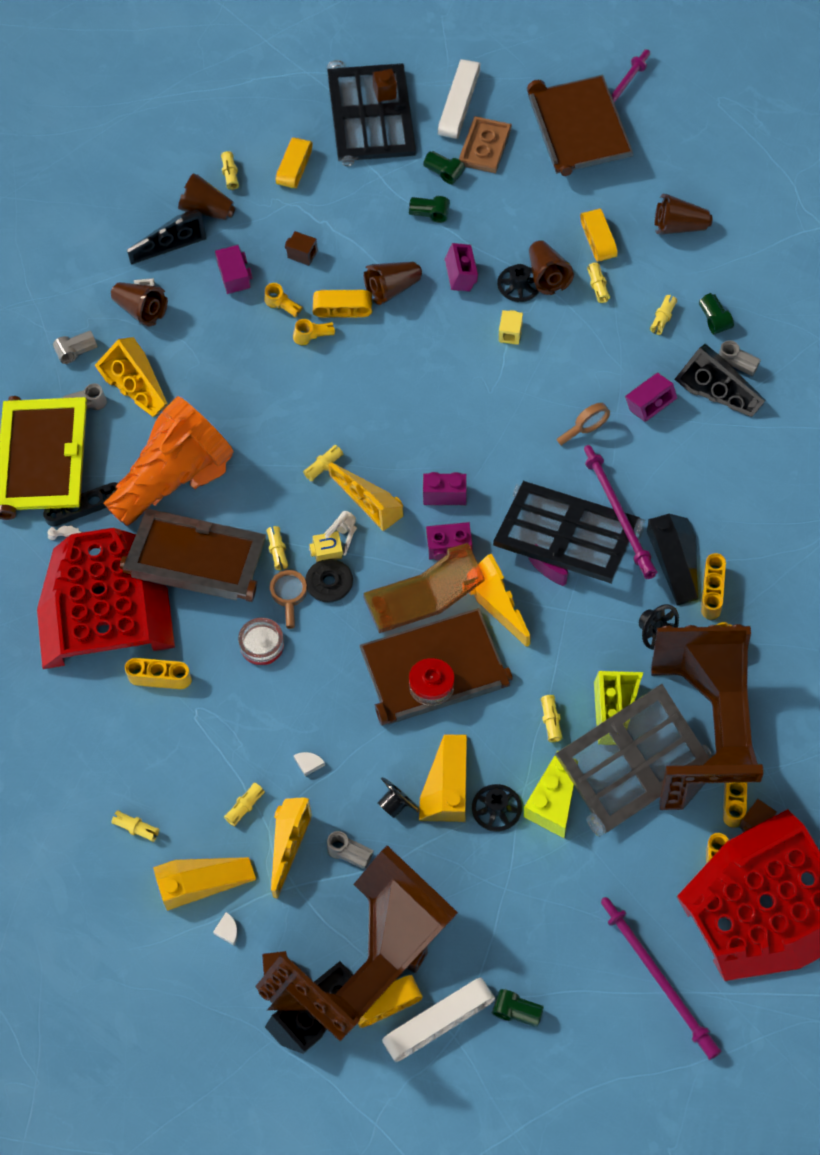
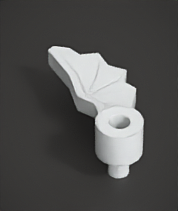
(62, 531)

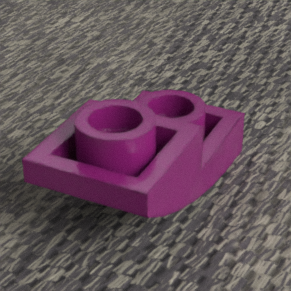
(552, 572)

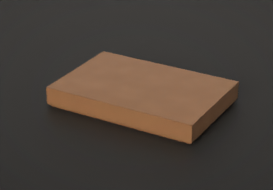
(485, 144)

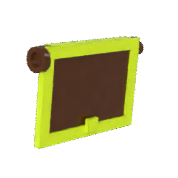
(41, 454)

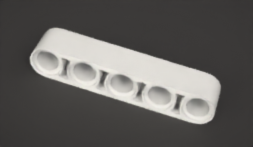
(459, 99)
(438, 1019)

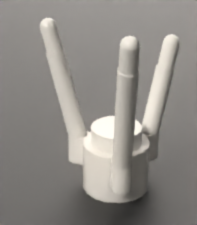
(343, 524)

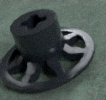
(519, 280)
(654, 619)
(393, 801)
(496, 805)

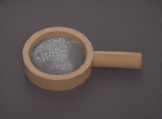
(587, 421)
(288, 590)

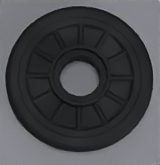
(332, 592)

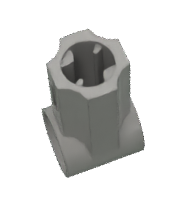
(69, 348)
(738, 358)
(90, 391)
(351, 851)

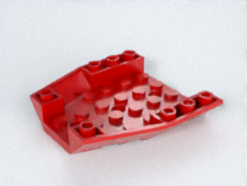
(72, 612)
(730, 885)

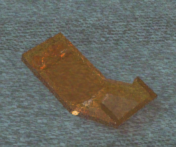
(426, 593)

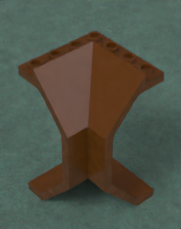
(717, 666)
(402, 922)

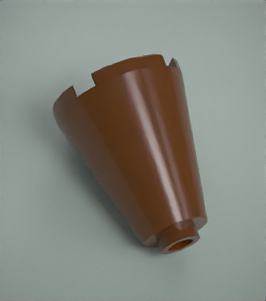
(206, 199)
(680, 216)
(549, 268)
(390, 279)
(141, 301)

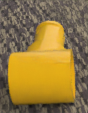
(281, 301)
(312, 331)

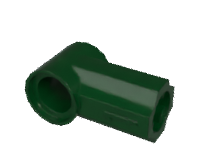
(447, 169)
(434, 208)
(717, 318)
(511, 1006)

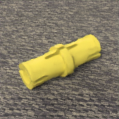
(229, 170)
(598, 282)
(663, 314)
(322, 462)
(277, 548)
(551, 718)
(244, 804)
(135, 826)

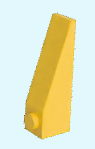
(130, 371)
(373, 500)
(498, 602)
(445, 788)
(290, 828)
(195, 879)

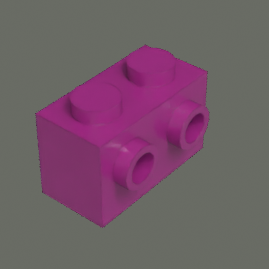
(461, 267)
(232, 269)
(651, 397)
(444, 489)
(445, 537)

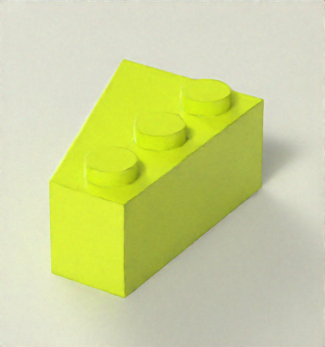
(614, 692)
(551, 799)

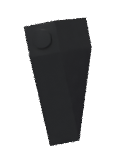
(175, 234)
(715, 379)
(676, 552)
(299, 1028)

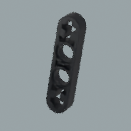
(85, 507)

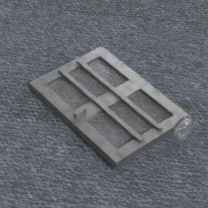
(625, 758)

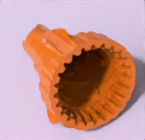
(178, 451)

